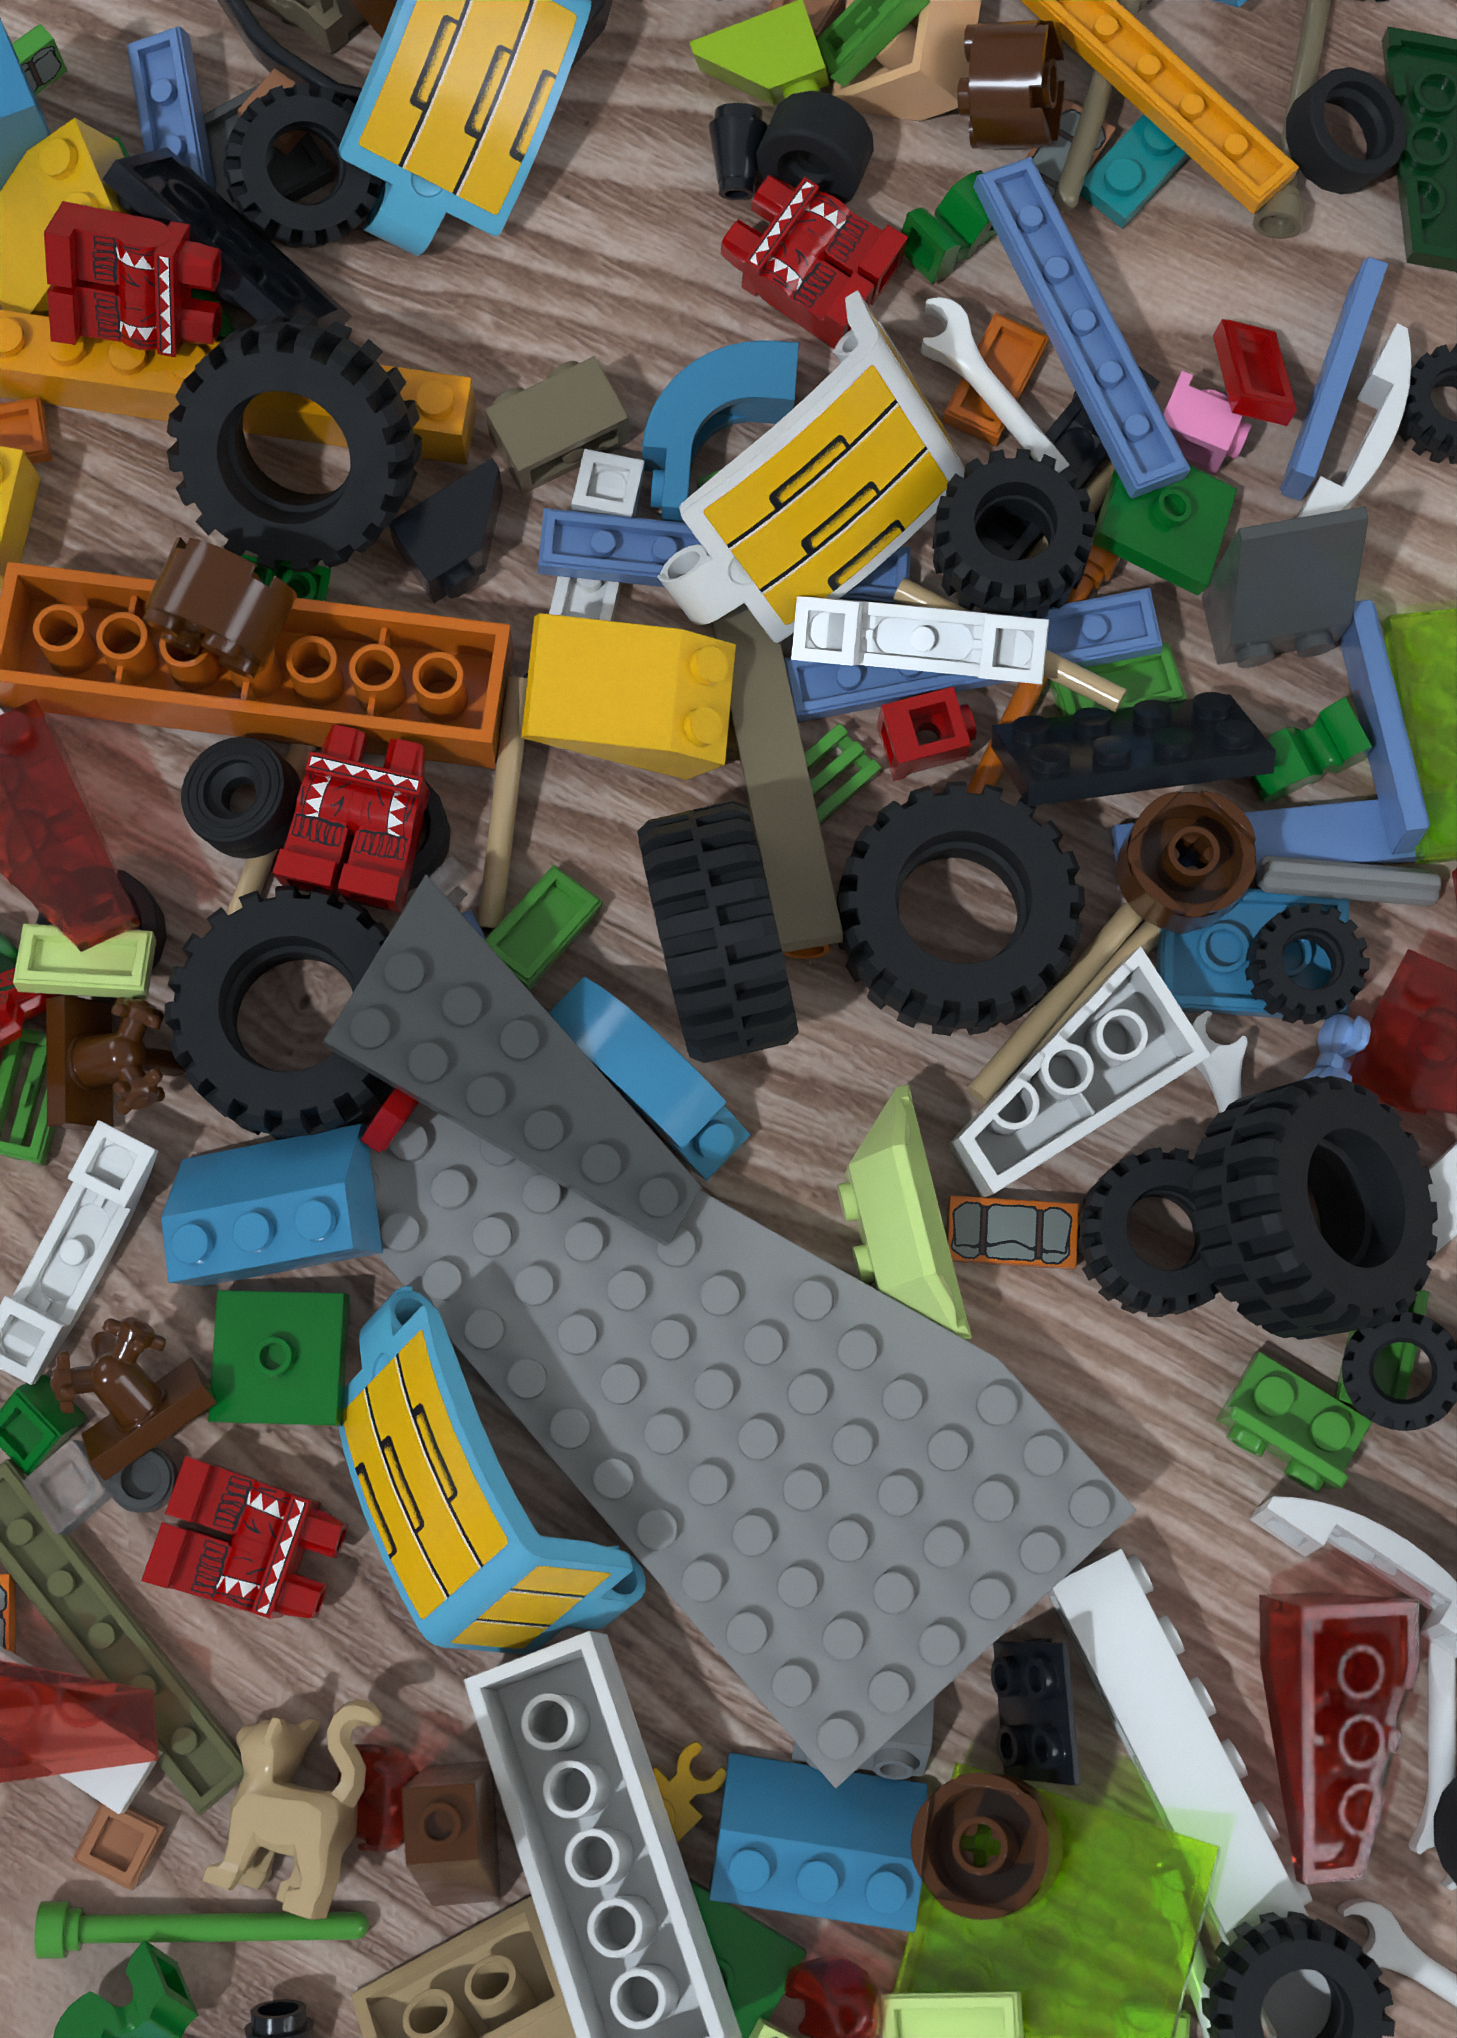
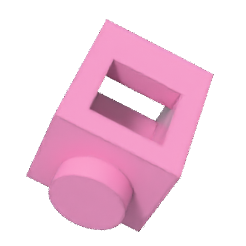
(1204, 425)

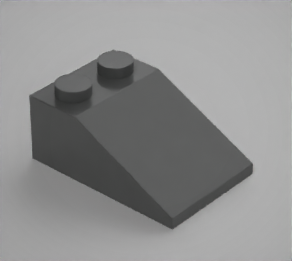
(1286, 587)

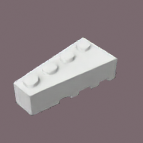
(1092, 1068)

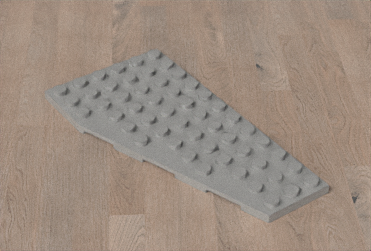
(763, 1432)

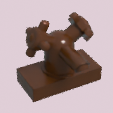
(89, 1058)
(138, 1408)

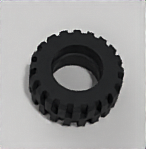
(247, 503)
(979, 831)
(718, 931)
(212, 990)
(1260, 1218)

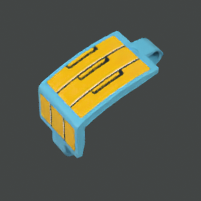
(459, 110)
(445, 1508)

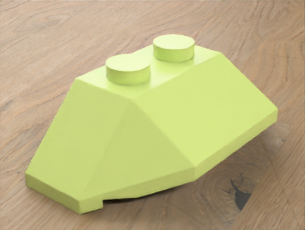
(900, 1219)

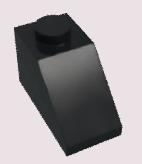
(451, 533)

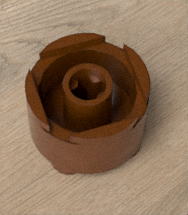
(1012, 84)
(218, 604)
(1168, 829)
(958, 1871)

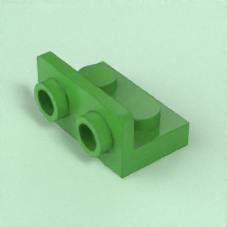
(1293, 1422)

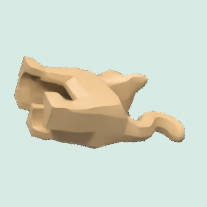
(292, 1820)

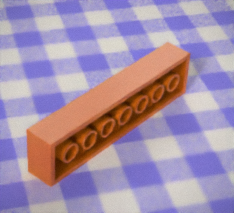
(391, 673)

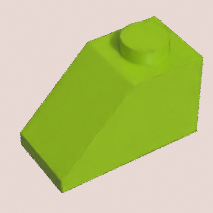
(765, 54)

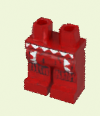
(812, 256)
(128, 280)
(357, 821)
(266, 1545)

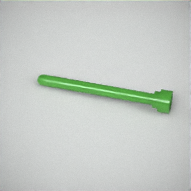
(66, 1928)

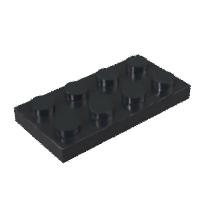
(252, 267)
(1131, 749)

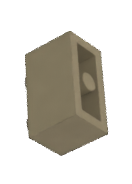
(552, 422)

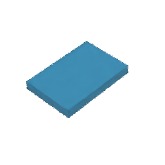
(1209, 963)

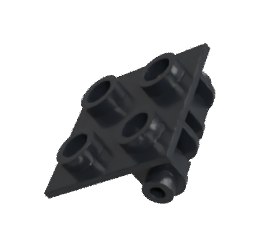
(1036, 1711)

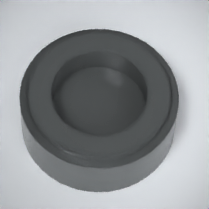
(146, 1482)

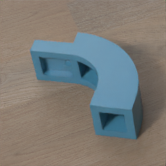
(715, 391)
(651, 1077)

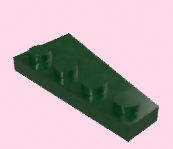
(1424, 82)

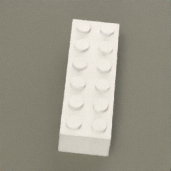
(598, 1846)

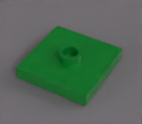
(1168, 530)
(279, 1358)
(749, 1956)

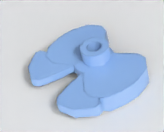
(1336, 1041)

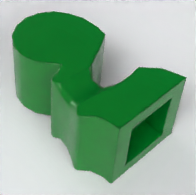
(949, 235)
(1303, 756)
(158, 2006)

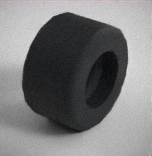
(818, 140)

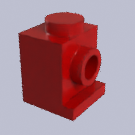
(933, 711)

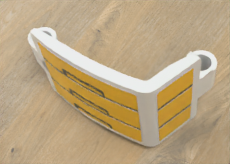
(817, 492)

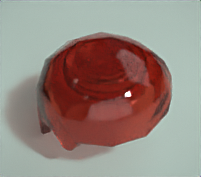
(381, 1803)
(836, 1997)

